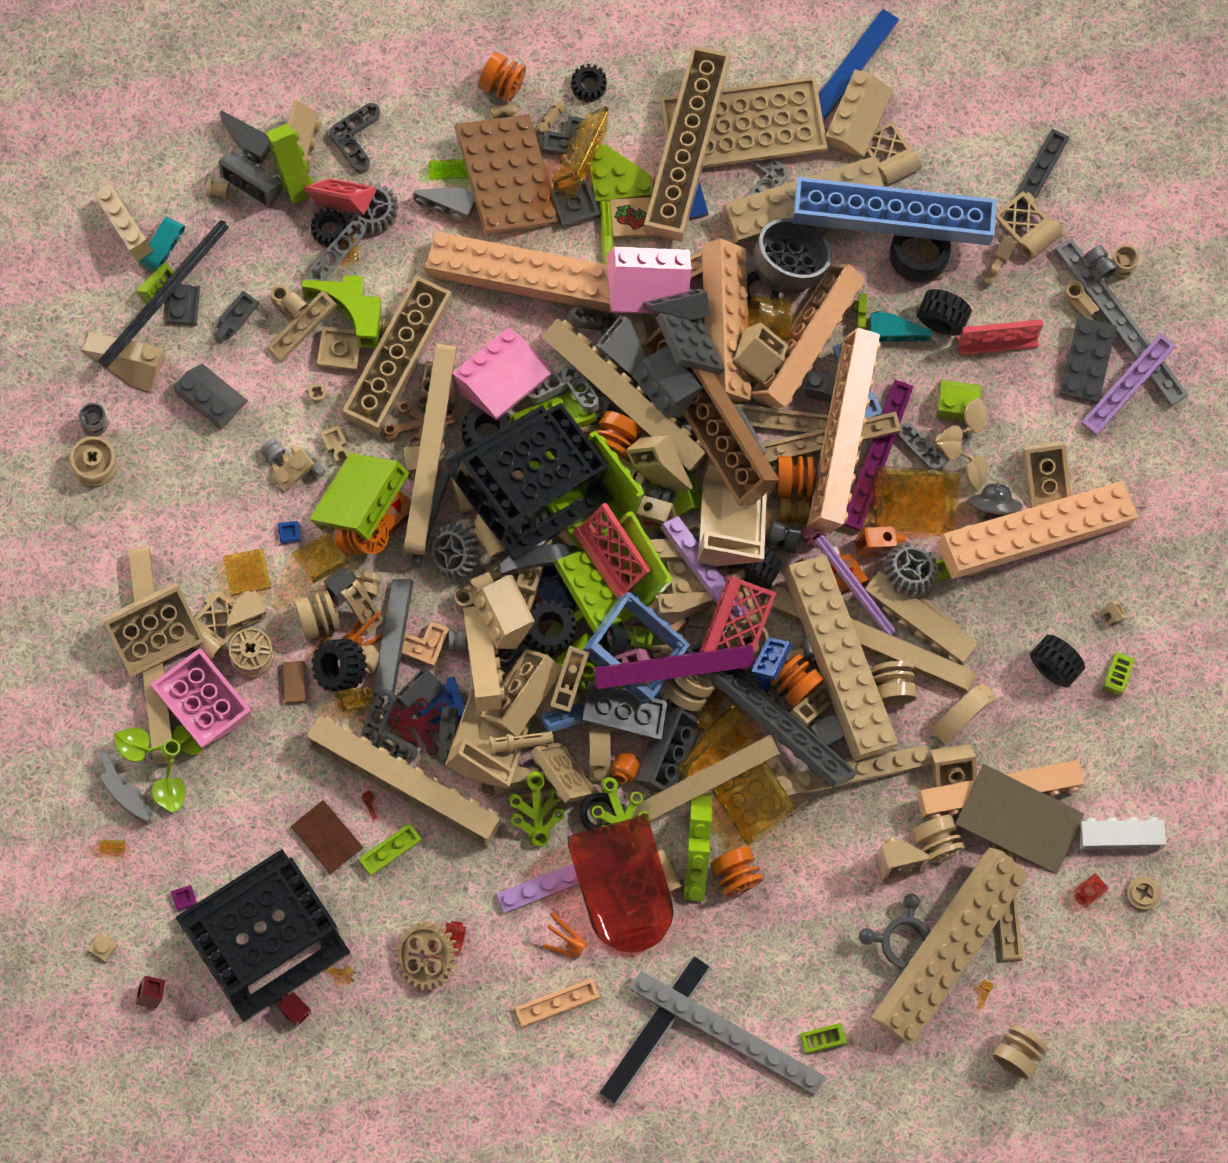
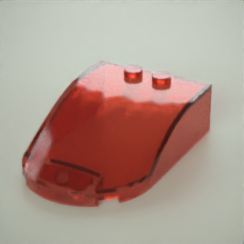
(623, 883)

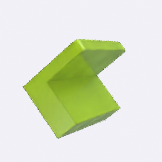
(688, 499)

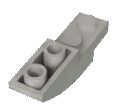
(125, 796)

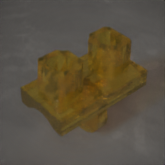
(354, 699)

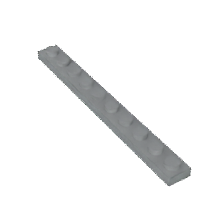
(1117, 315)
(727, 1033)

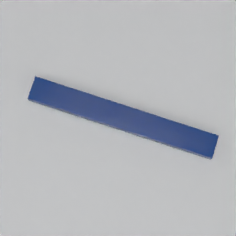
(856, 60)

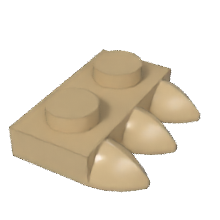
(293, 468)

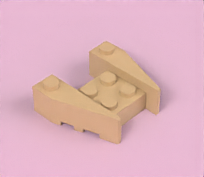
(685, 594)

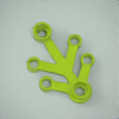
(537, 813)
(620, 815)

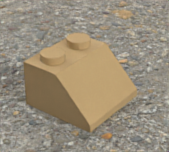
(953, 765)

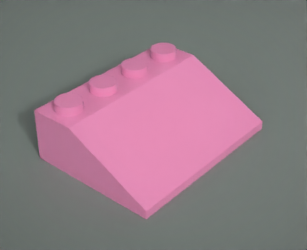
(645, 275)
(501, 374)
(202, 699)

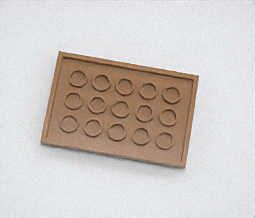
(507, 174)

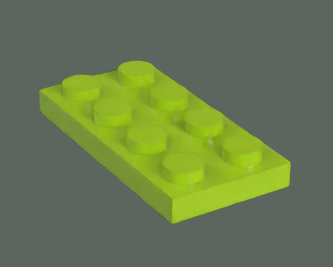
(571, 405)

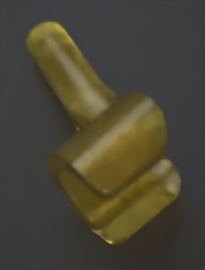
(343, 972)
(987, 986)

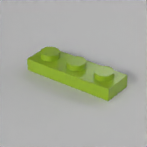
(390, 849)

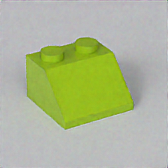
(954, 399)

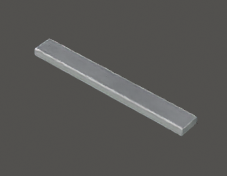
(651, 1035)

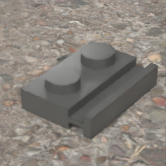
(184, 305)

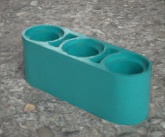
(162, 243)

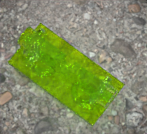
(447, 169)

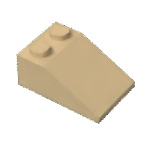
(1046, 472)

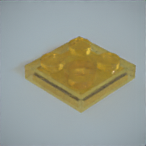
(247, 572)

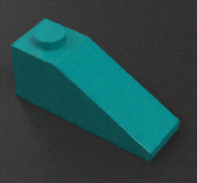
(896, 329)

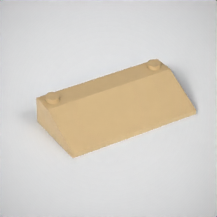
(728, 530)
(471, 751)

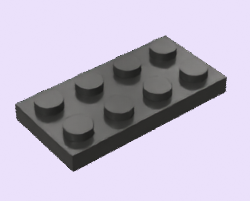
(1088, 359)
(623, 713)

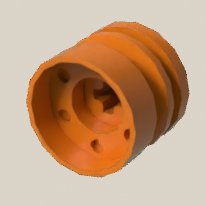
(497, 75)
(619, 432)
(795, 477)
(352, 544)
(797, 680)
(738, 875)

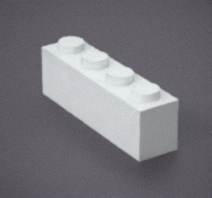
(1122, 834)

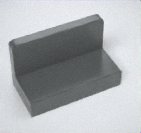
(422, 685)

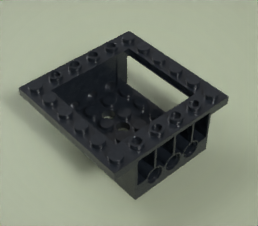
(504, 501)
(236, 909)

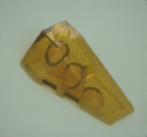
(719, 741)

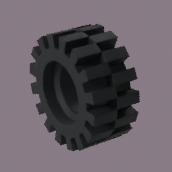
(594, 73)
(328, 216)

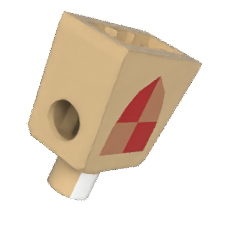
(655, 512)

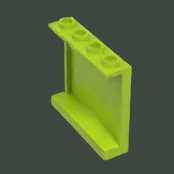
(360, 494)

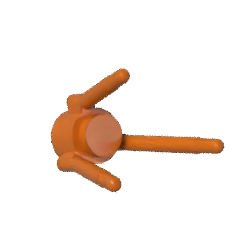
(356, 635)
(575, 943)

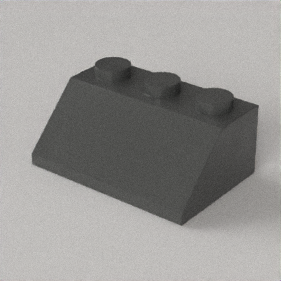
(250, 178)
(666, 383)
(209, 395)

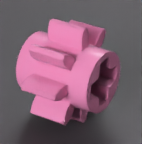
(811, 535)

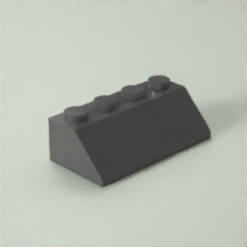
(661, 759)

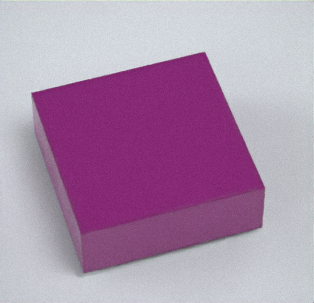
(184, 898)

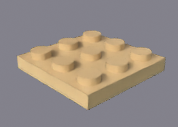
(563, 772)

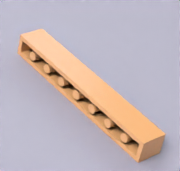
(1046, 779)

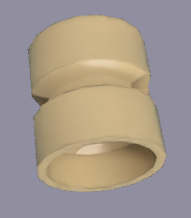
(1126, 259)

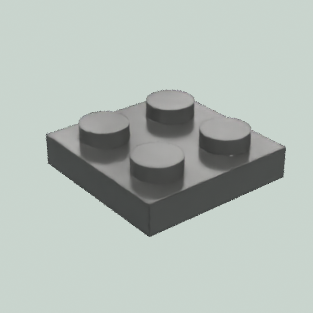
(578, 209)

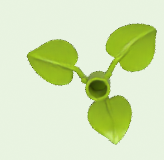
(133, 744)

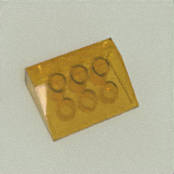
(581, 152)
(915, 499)
(754, 801)

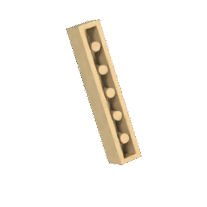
(921, 620)
(483, 662)

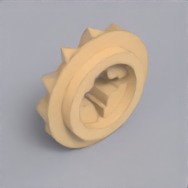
(1153, 891)

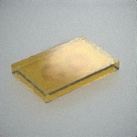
(320, 558)

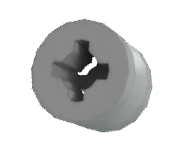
(272, 450)
(457, 640)

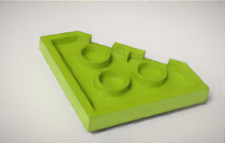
(618, 177)

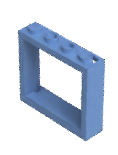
(654, 623)

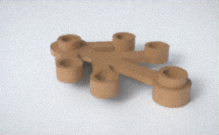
(393, 436)

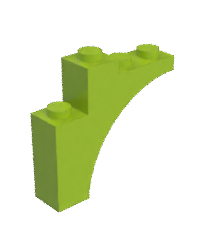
(361, 310)
(698, 848)

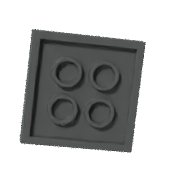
(690, 343)

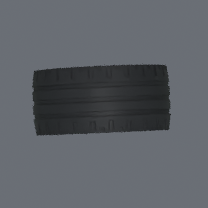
(914, 271)

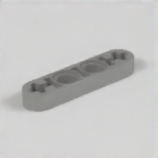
(339, 254)

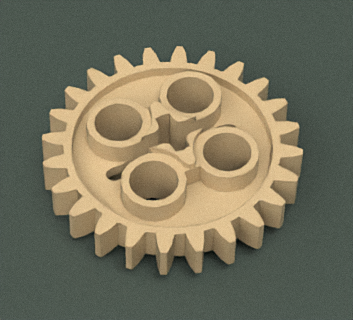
(427, 934)

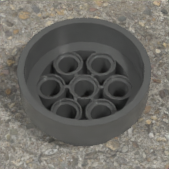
(791, 256)

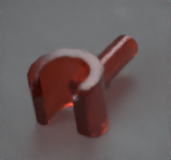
(368, 797)

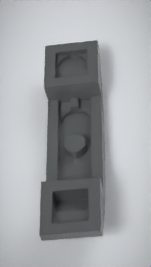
(539, 557)

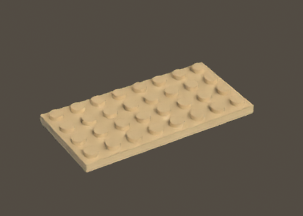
(762, 122)

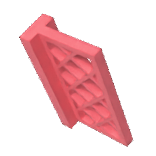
(999, 337)
(603, 557)
(723, 611)

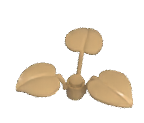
(951, 441)

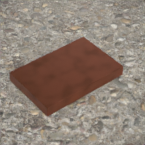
(326, 837)

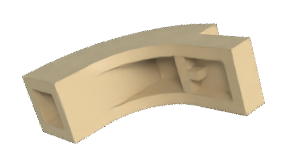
(963, 713)
(599, 753)

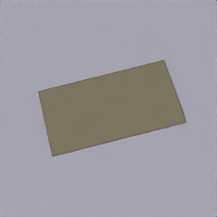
(1019, 818)

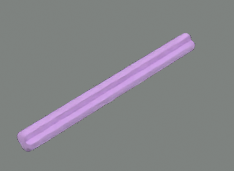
(854, 585)

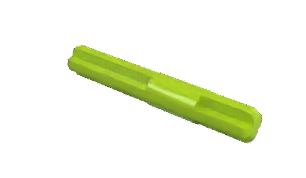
(606, 229)

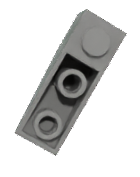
(452, 201)

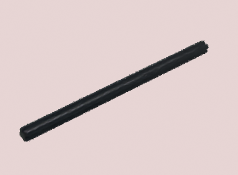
(163, 294)

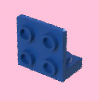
(770, 661)
(451, 696)

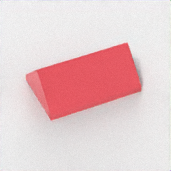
(341, 195)

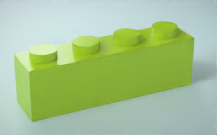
(290, 162)

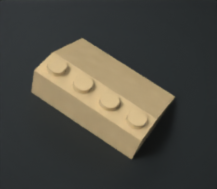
(153, 629)

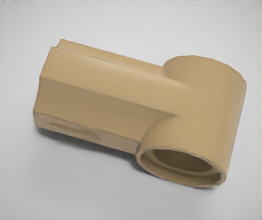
(1082, 301)

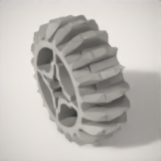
(389, 207)
(460, 542)
(909, 575)

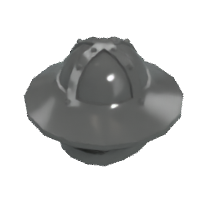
(994, 500)

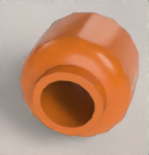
(624, 768)

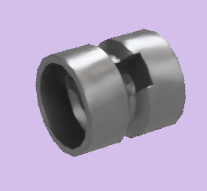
(1099, 263)
(93, 419)

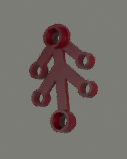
(420, 724)

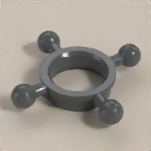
(867, 935)

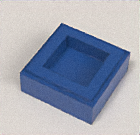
(289, 532)

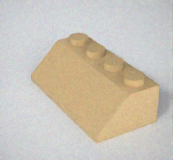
(858, 114)
(524, 691)

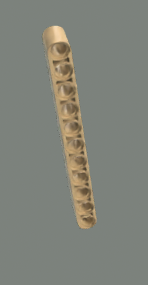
(430, 449)
(891, 648)
(157, 710)

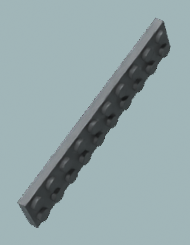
(781, 724)

